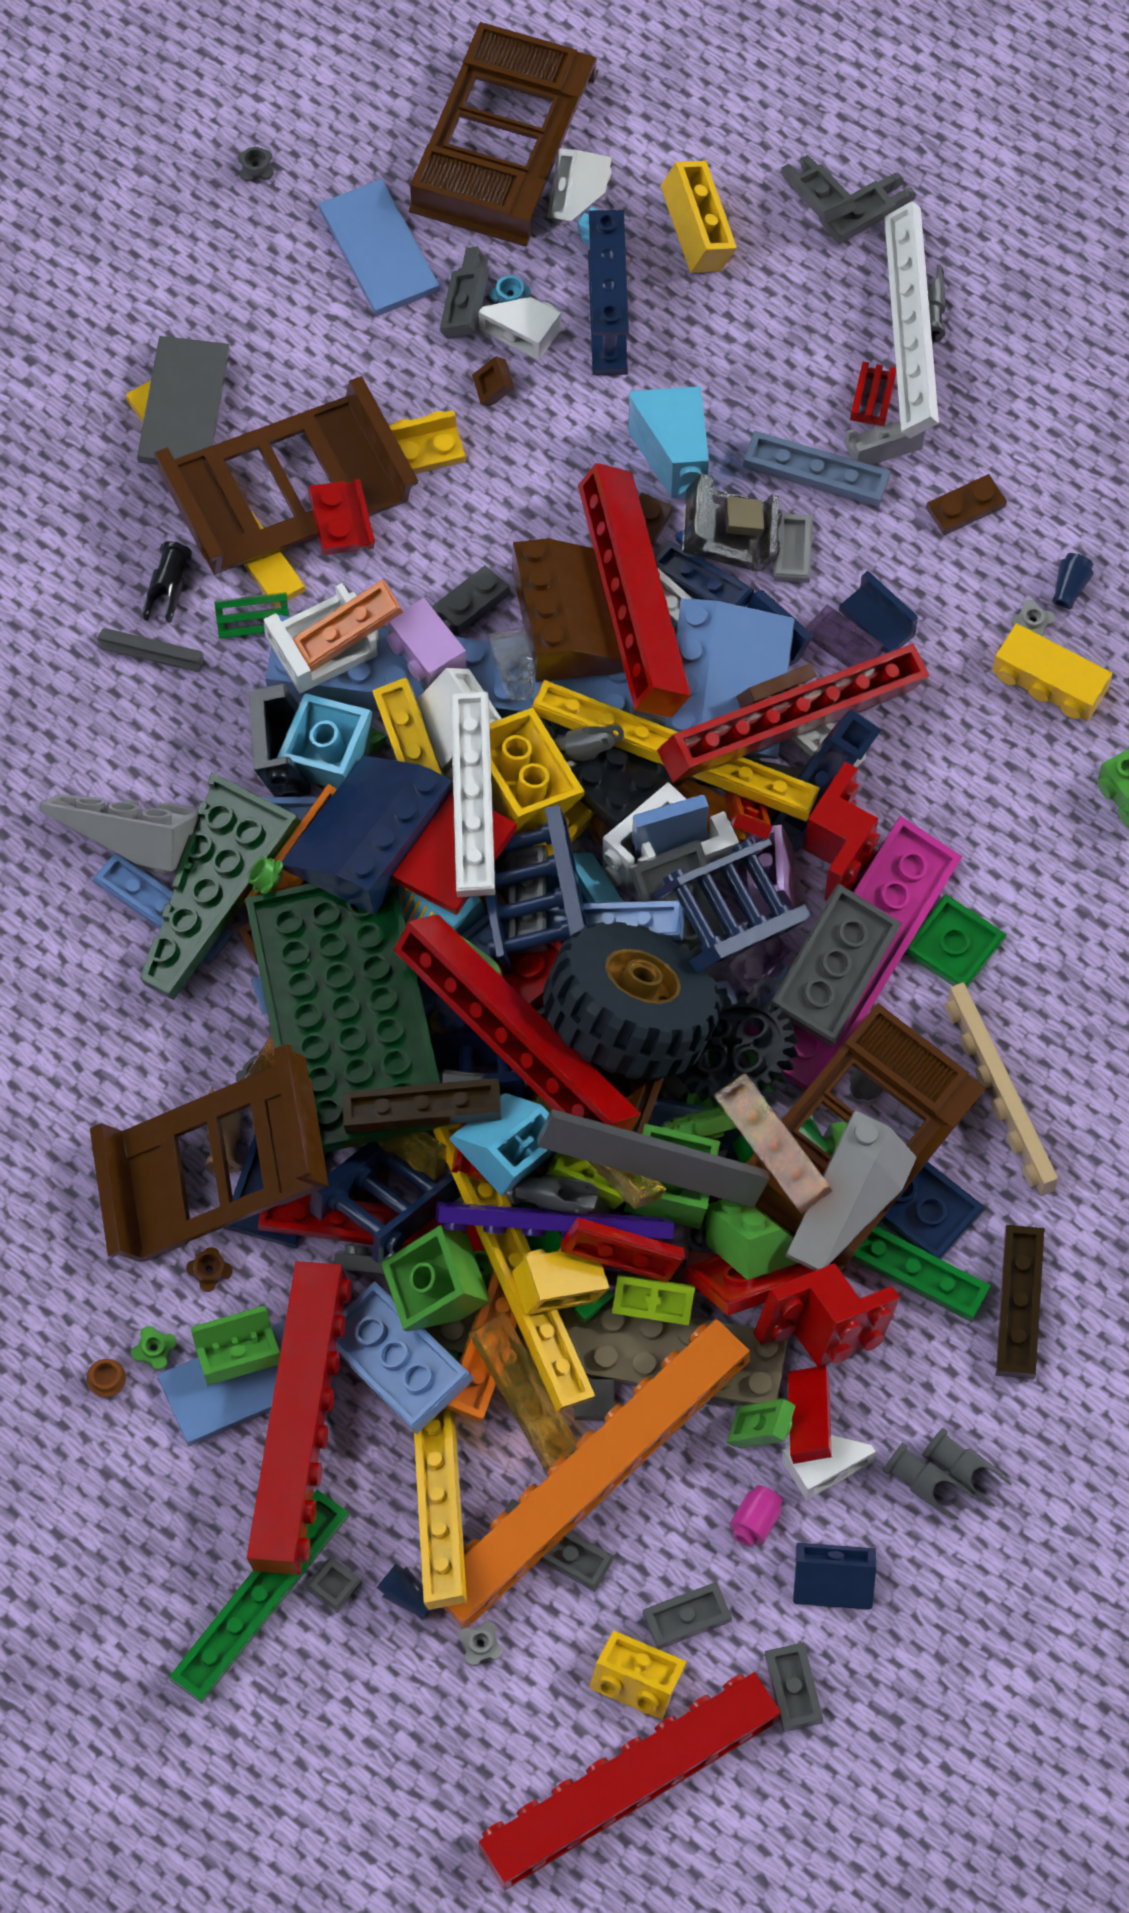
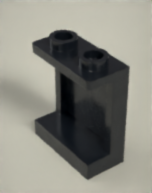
(271, 717)

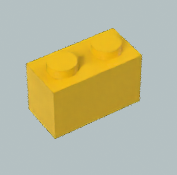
(558, 1281)

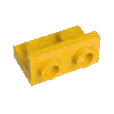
(430, 441)
(637, 1674)

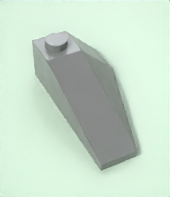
(141, 835)
(865, 1177)

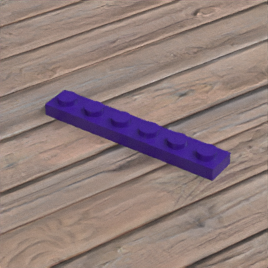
(536, 1221)

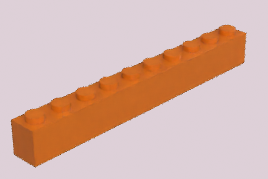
(597, 1466)

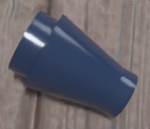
(1072, 578)
(404, 1590)

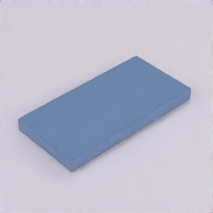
(379, 247)
(399, 1365)
(220, 1406)

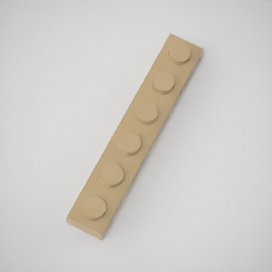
(1006, 1102)

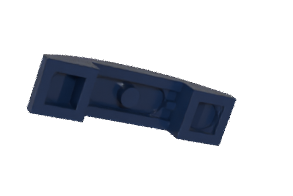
(844, 743)

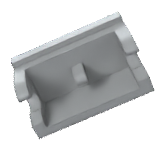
(881, 443)

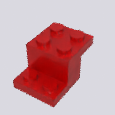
(842, 831)
(826, 1315)

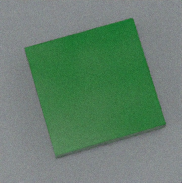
(954, 942)

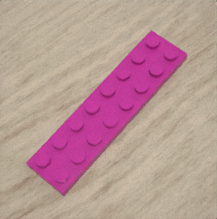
(905, 884)

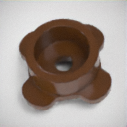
(205, 1259)

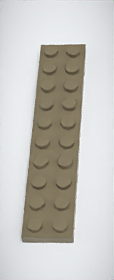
(635, 1347)

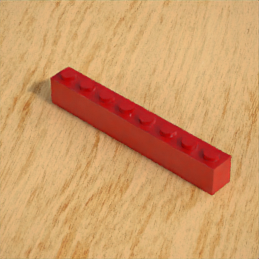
(633, 591)
(792, 713)
(510, 1024)
(298, 1418)
(628, 1780)

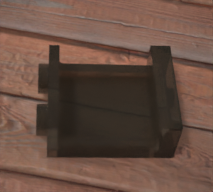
(706, 529)

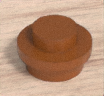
(106, 1378)

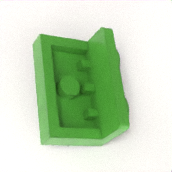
(235, 1345)

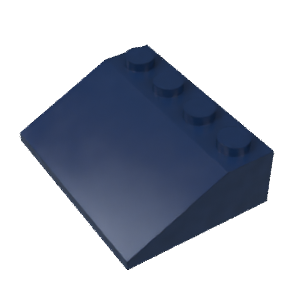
(368, 830)

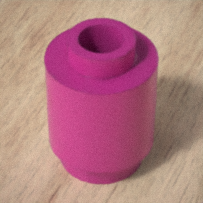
(756, 1516)

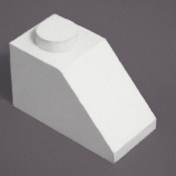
(577, 182)
(522, 324)
(821, 1474)

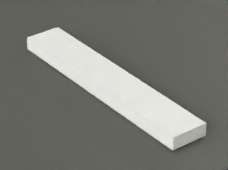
(472, 794)

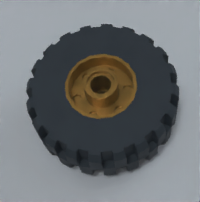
(631, 1001)

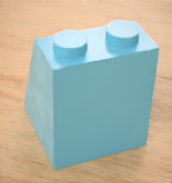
(670, 434)

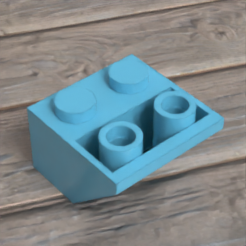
(507, 1147)

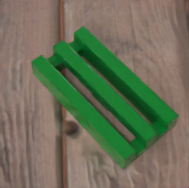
(245, 601)

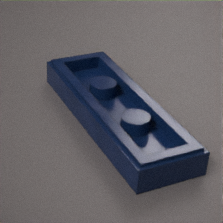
(701, 578)

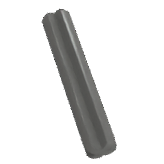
(150, 649)

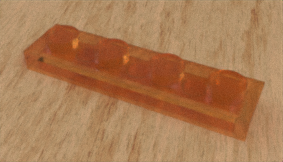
(773, 1143)

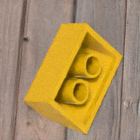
(528, 771)

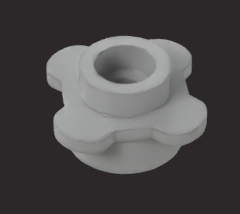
(1030, 610)
(477, 1654)

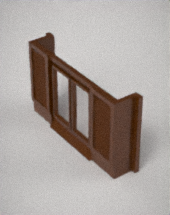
(484, 190)
(349, 444)
(904, 1068)
(143, 1171)

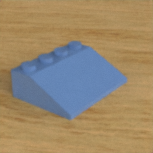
(724, 654)

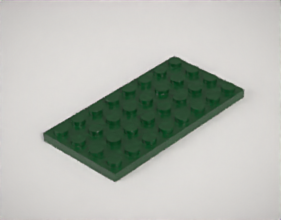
(342, 1000)

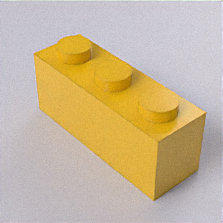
(698, 216)
(1051, 673)

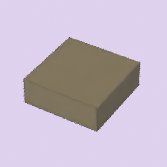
(744, 516)

